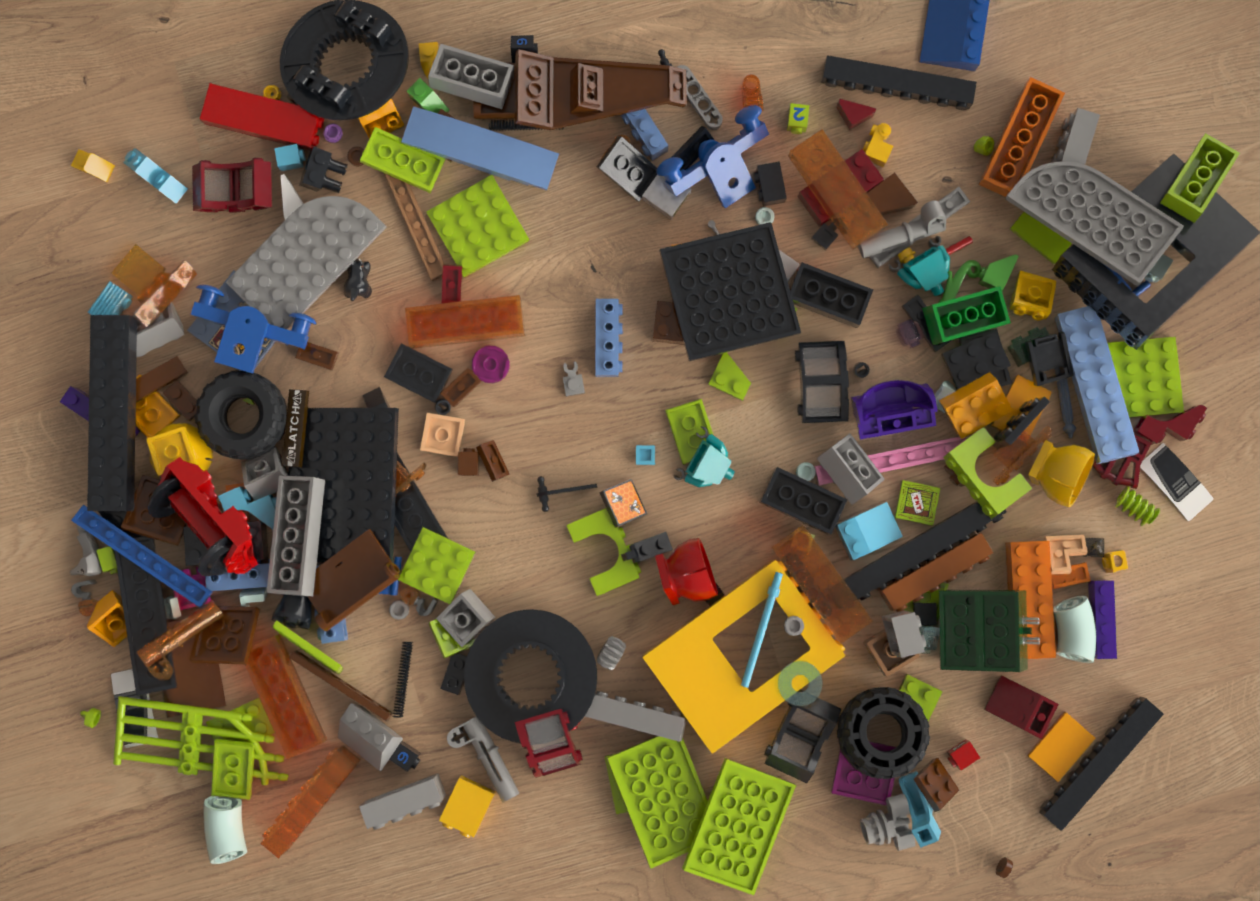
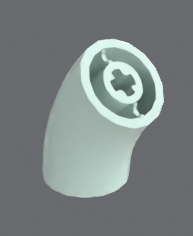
(1075, 629)
(224, 829)

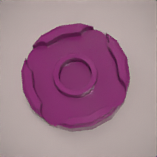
(490, 364)

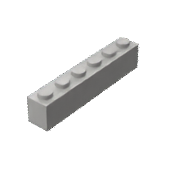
(637, 716)

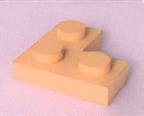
(1061, 548)

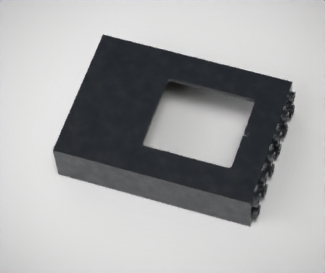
(1207, 244)

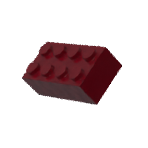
(864, 172)

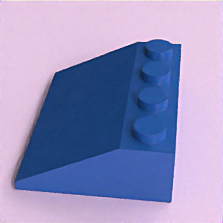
(954, 33)

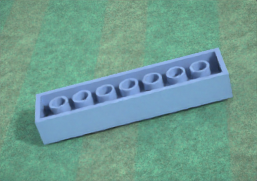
(1097, 386)

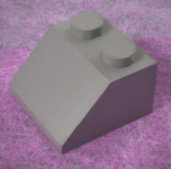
(263, 473)
(465, 617)

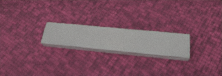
(950, 204)

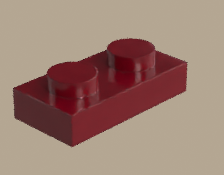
(451, 283)

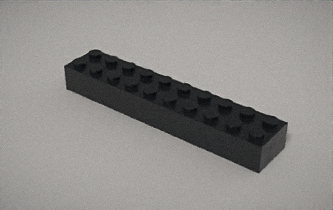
(112, 413)

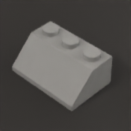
(160, 331)
(850, 469)
(368, 736)

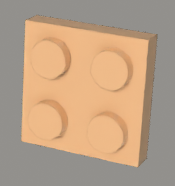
(442, 434)

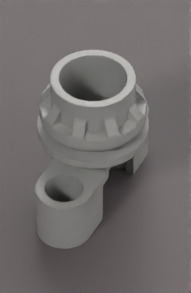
(881, 827)

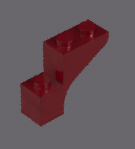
(1180, 427)

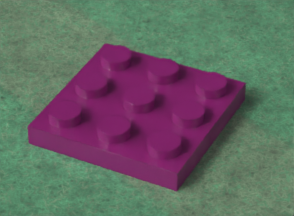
(854, 784)

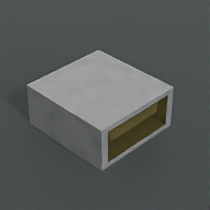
(662, 200)

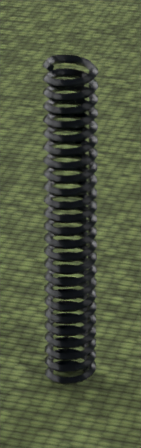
(522, 127)
(405, 665)

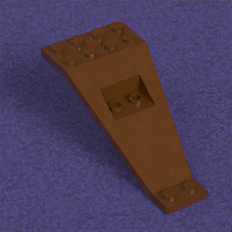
(555, 89)

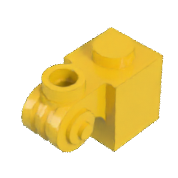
(877, 149)

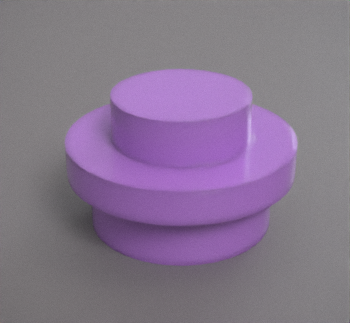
(333, 133)

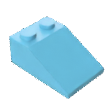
(868, 531)

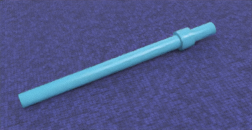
(773, 592)

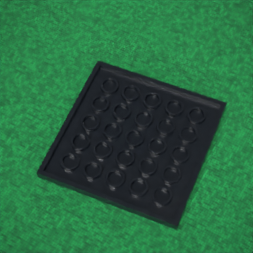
(730, 291)

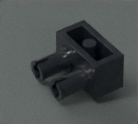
(315, 169)

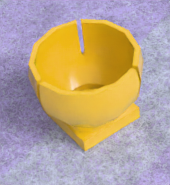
(175, 442)
(1062, 471)

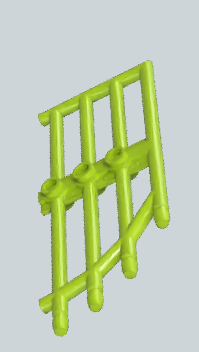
(191, 731)

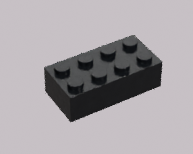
(830, 295)
(803, 501)
(196, 549)

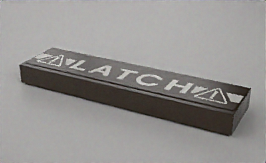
(295, 428)

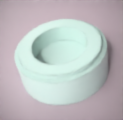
(764, 215)
(806, 471)

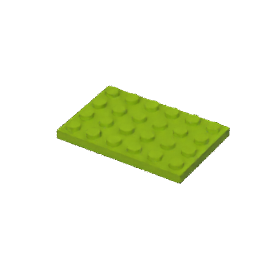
(660, 796)
(739, 826)

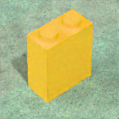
(467, 806)

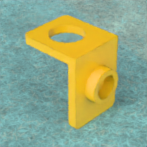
(1109, 564)

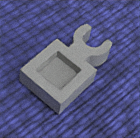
(573, 383)

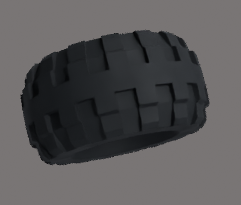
(214, 406)
(854, 740)

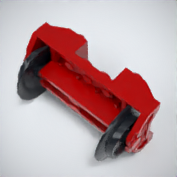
(191, 495)

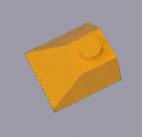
(108, 619)

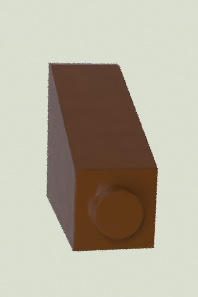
(892, 196)

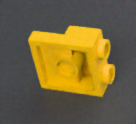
(1033, 295)

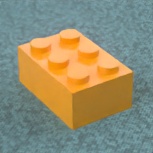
(975, 405)

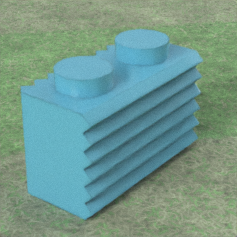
(111, 301)

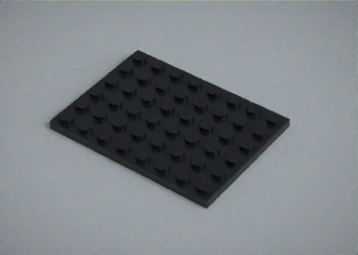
(359, 465)

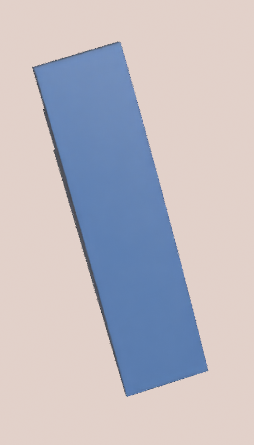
(480, 148)

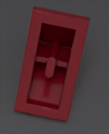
(854, 113)

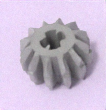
(611, 653)

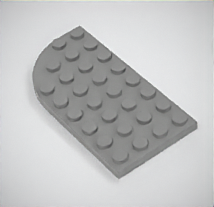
(1097, 216)
(305, 257)

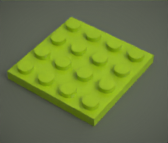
(478, 226)
(1149, 376)

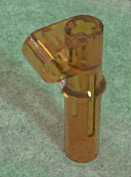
(156, 649)

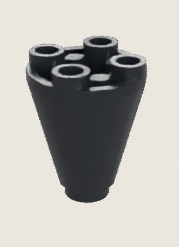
(294, 611)

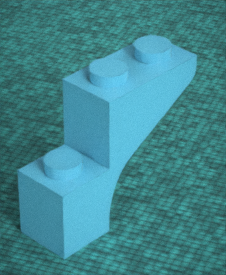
(155, 175)
(262, 508)
(923, 823)

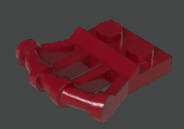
(1143, 446)

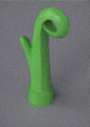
(953, 285)

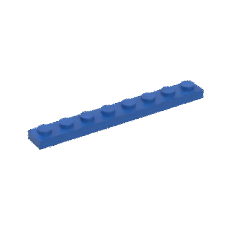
(142, 556)

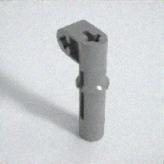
(931, 222)
(476, 732)

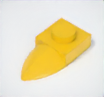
(427, 55)

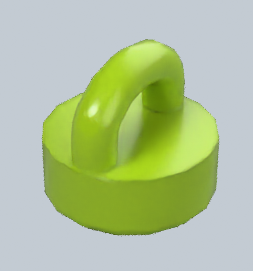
(984, 145)
(91, 717)

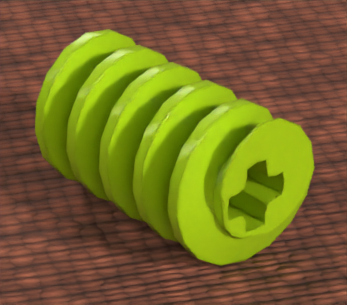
(1137, 506)

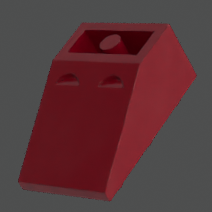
(1021, 707)

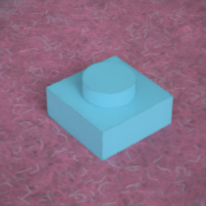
(645, 455)

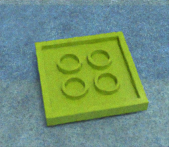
(436, 565)

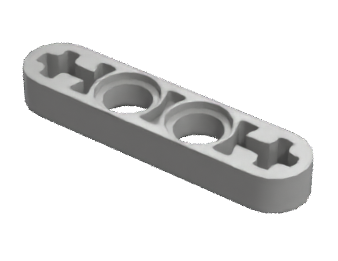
(701, 95)

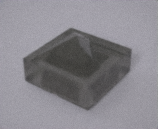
(1095, 547)

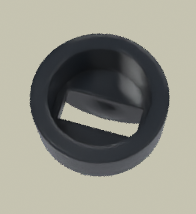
(862, 373)
(439, 410)

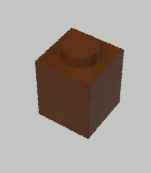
(468, 462)

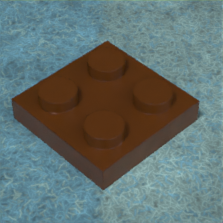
(936, 784)

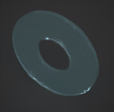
(785, 680)

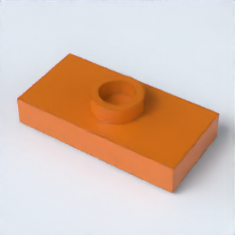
(1078, 575)

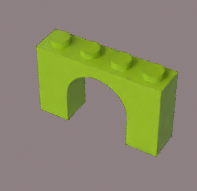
(992, 499)
(622, 571)

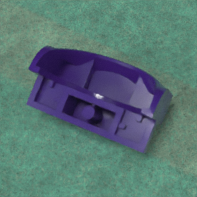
(892, 408)

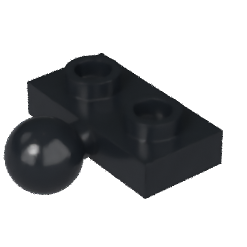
(454, 675)

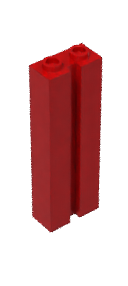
(260, 117)

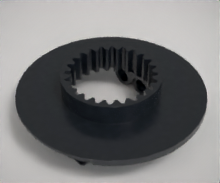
(331, 24)
(511, 632)

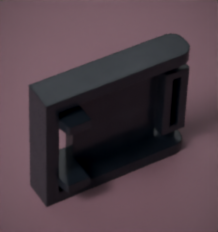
(1046, 354)

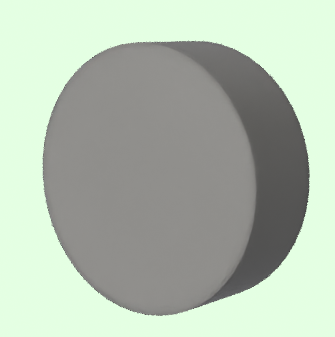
(399, 610)
(793, 625)

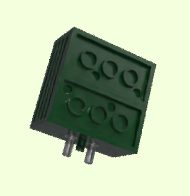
(984, 630)

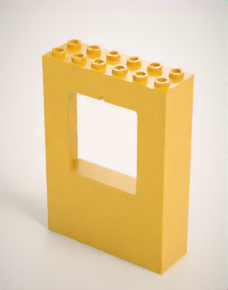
(704, 680)

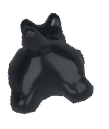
(357, 281)

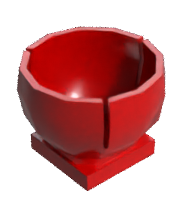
(687, 573)

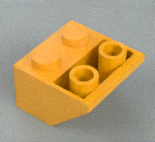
(384, 118)

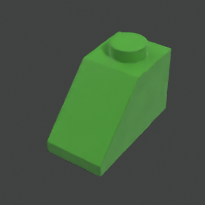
(426, 97)
(997, 272)

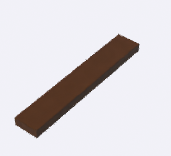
(341, 685)

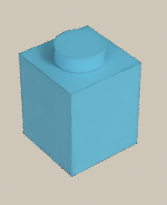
(289, 157)

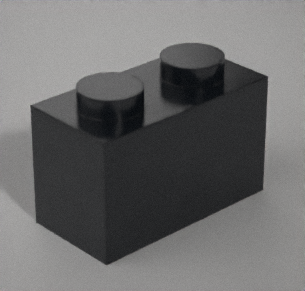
(770, 184)

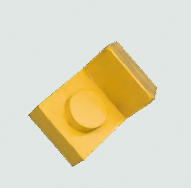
(93, 165)

